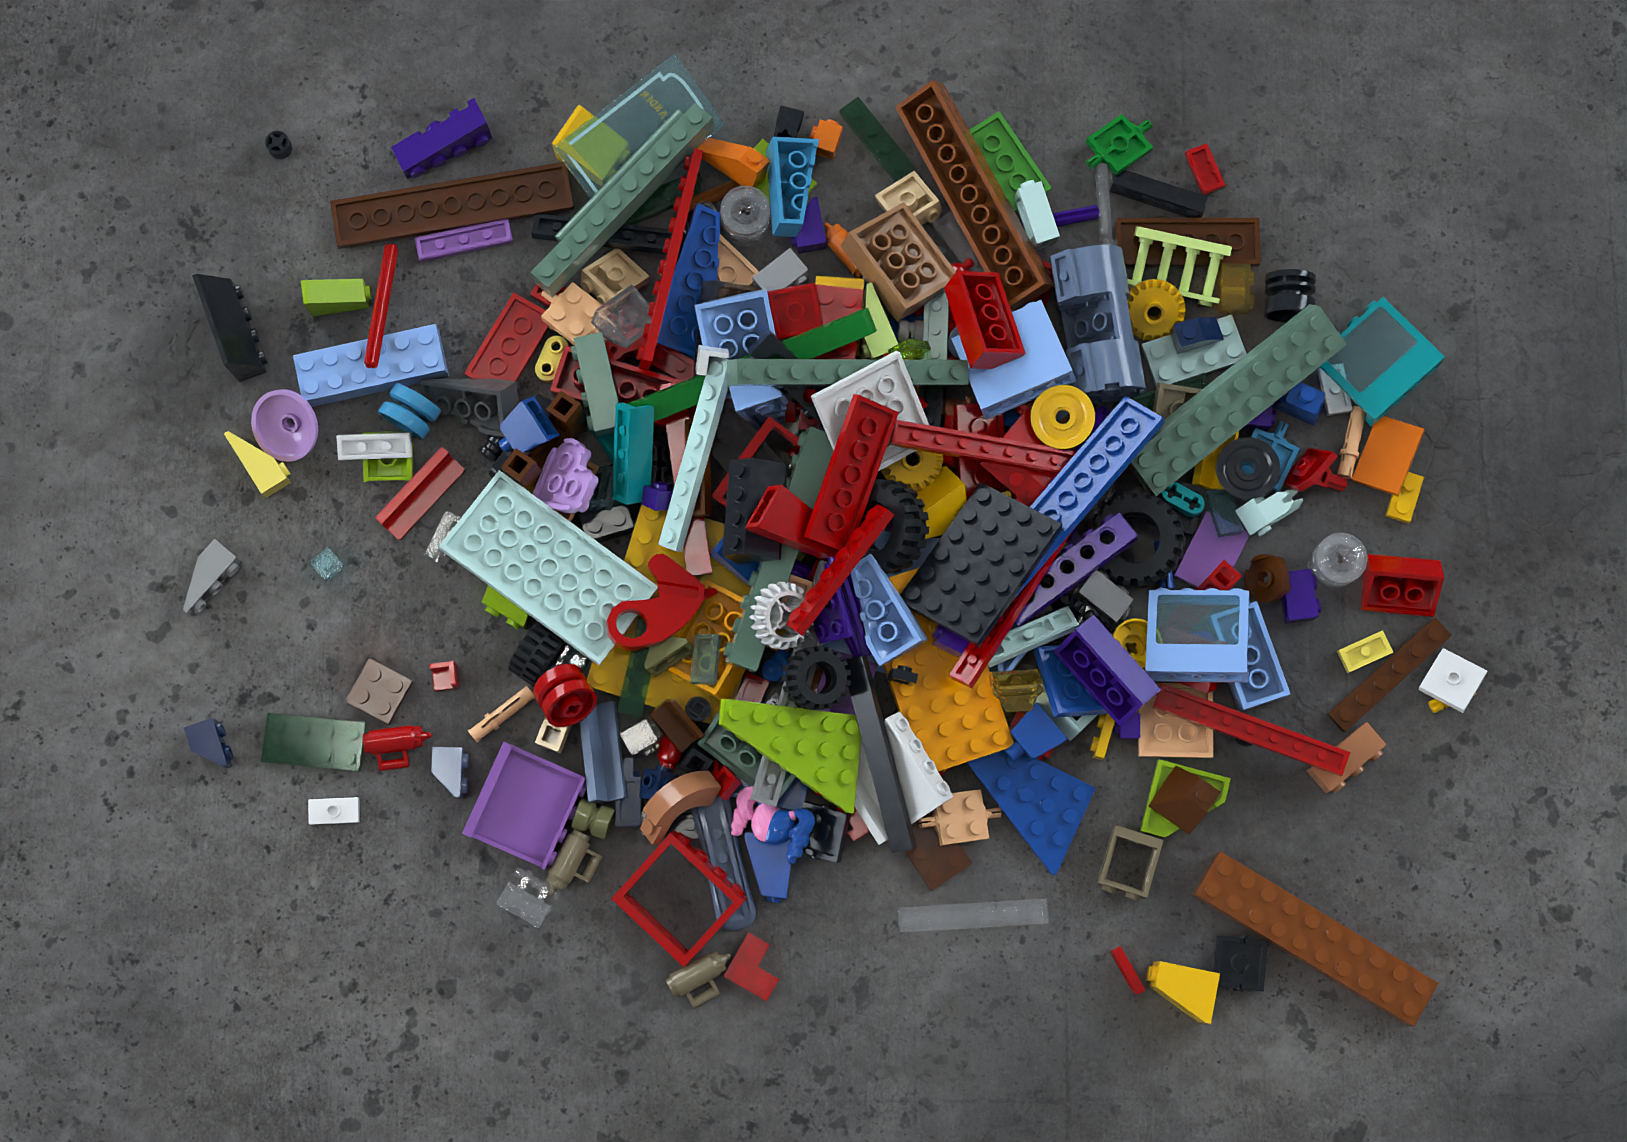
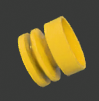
(1133, 635)

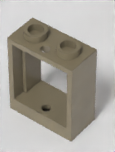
(1135, 838)

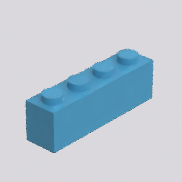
(789, 182)

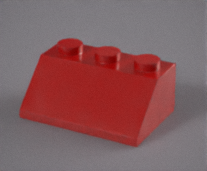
(1401, 585)

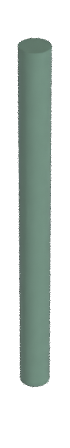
(619, 174)

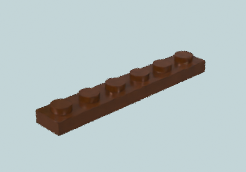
(1389, 674)

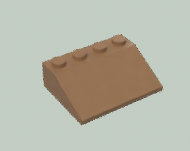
(899, 260)

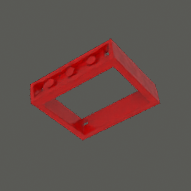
(754, 444)
(652, 926)

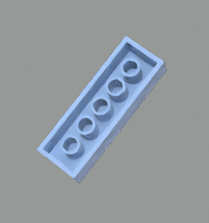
(341, 374)

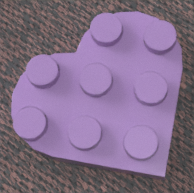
(565, 480)

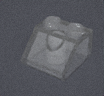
(623, 317)

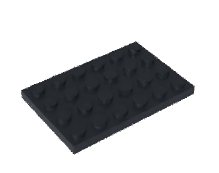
(980, 564)

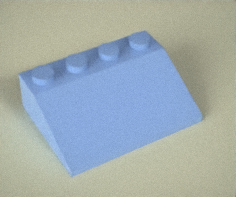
(735, 323)

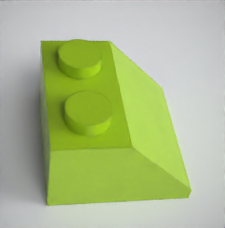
(498, 604)

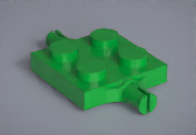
(1119, 144)

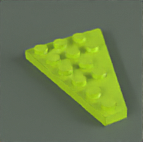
(808, 743)

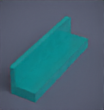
(632, 452)

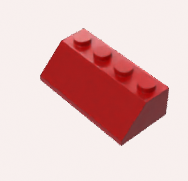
(983, 319)

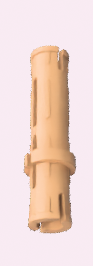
(1350, 448)
(501, 714)

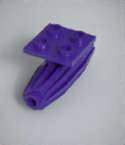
(842, 619)

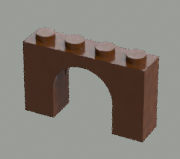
(569, 421)

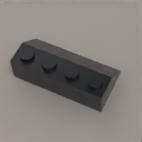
(746, 486)

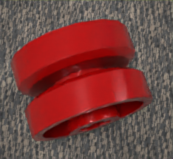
(564, 695)

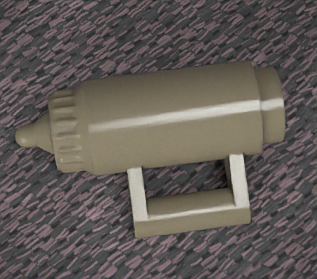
(568, 861)
(695, 975)

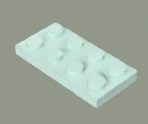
(1170, 367)

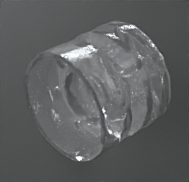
(744, 228)
(1325, 564)

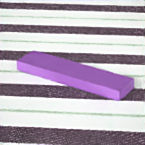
(463, 240)

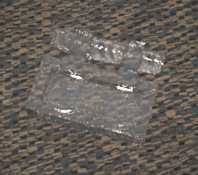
(523, 904)

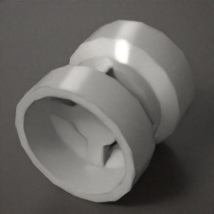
(910, 330)

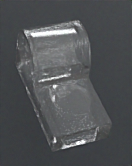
(447, 523)

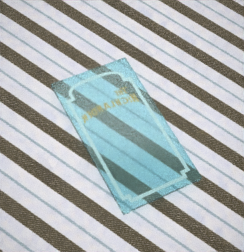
(624, 125)

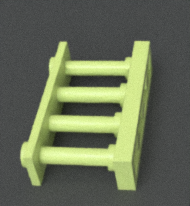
(1193, 248)

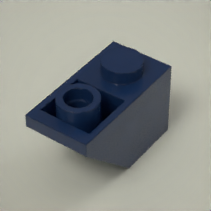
(207, 741)

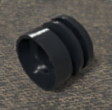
(1289, 293)

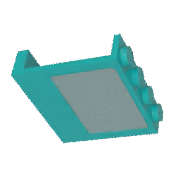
(1381, 360)

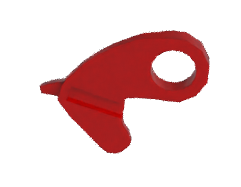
(666, 615)

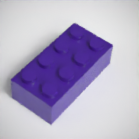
(1106, 670)

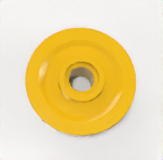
(1151, 294)
(1050, 404)
(915, 476)

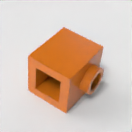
(829, 136)

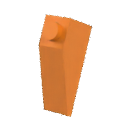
(736, 161)

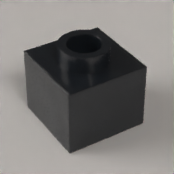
(688, 766)

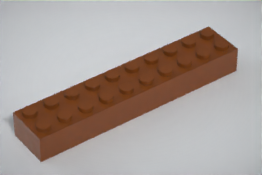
(974, 193)
(1315, 939)

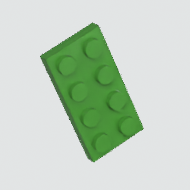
(1006, 156)

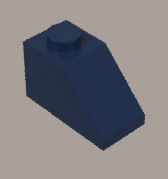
(1195, 333)

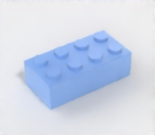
(1265, 674)

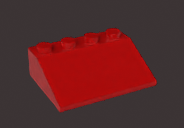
(1022, 482)

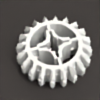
(769, 615)

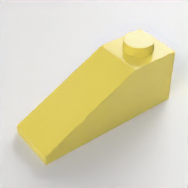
(262, 468)

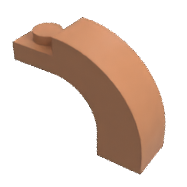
(674, 798)

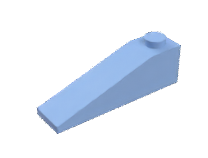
(759, 403)
(886, 618)

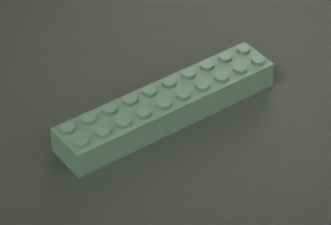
(1236, 398)

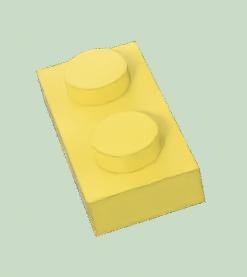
(1365, 651)

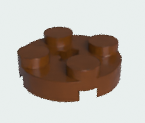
(1278, 578)

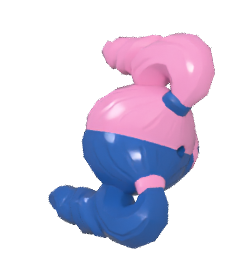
(773, 824)

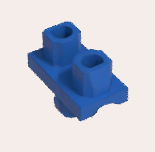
(772, 669)

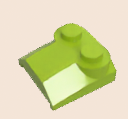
(388, 467)

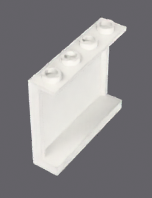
(917, 774)

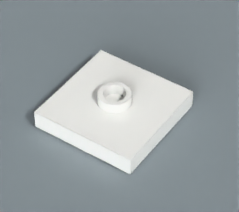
(1453, 680)

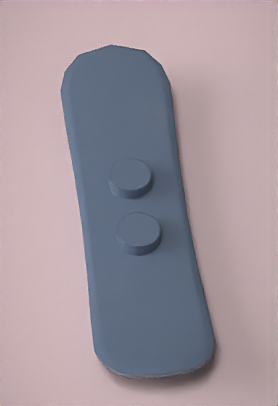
(723, 850)

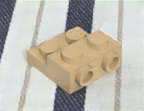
(915, 195)
(612, 275)

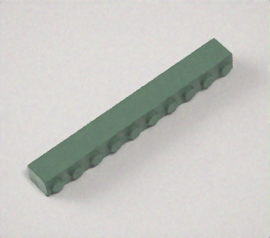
(623, 200)
(829, 371)
(805, 483)

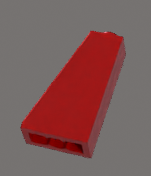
(785, 520)

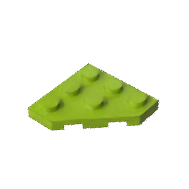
(1156, 824)

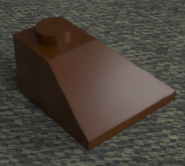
(1184, 799)

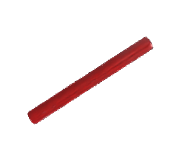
(381, 306)

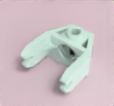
(1262, 513)

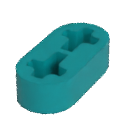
(1181, 505)

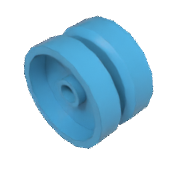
(411, 409)

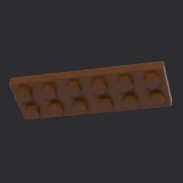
(1239, 233)

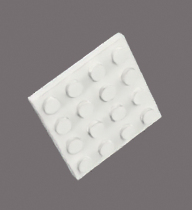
(881, 382)

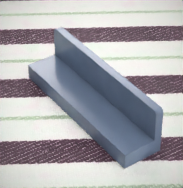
(603, 754)

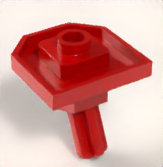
(1314, 470)

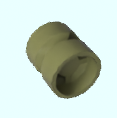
(593, 819)

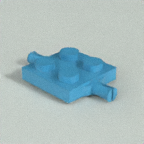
(1285, 451)

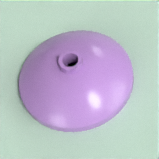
(274, 427)

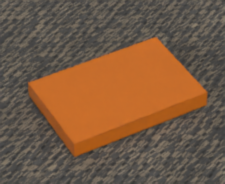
(1388, 455)

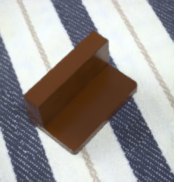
(675, 724)

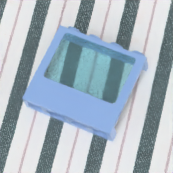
(1197, 635)

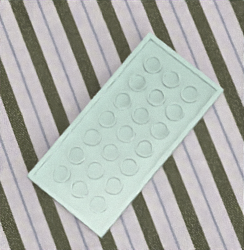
(546, 566)

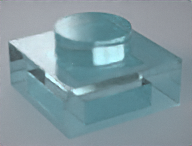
(327, 564)

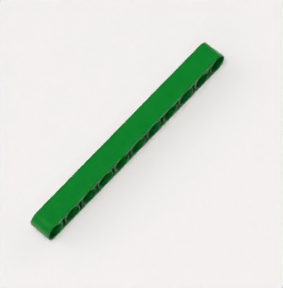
(804, 346)

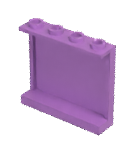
(525, 805)

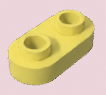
(550, 358)

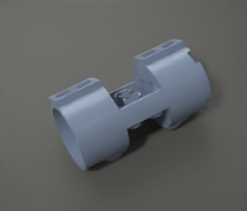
(1097, 322)

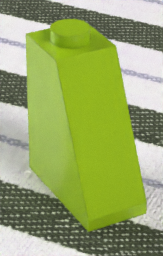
(335, 295)

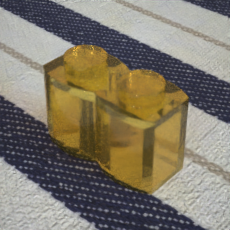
(1234, 288)

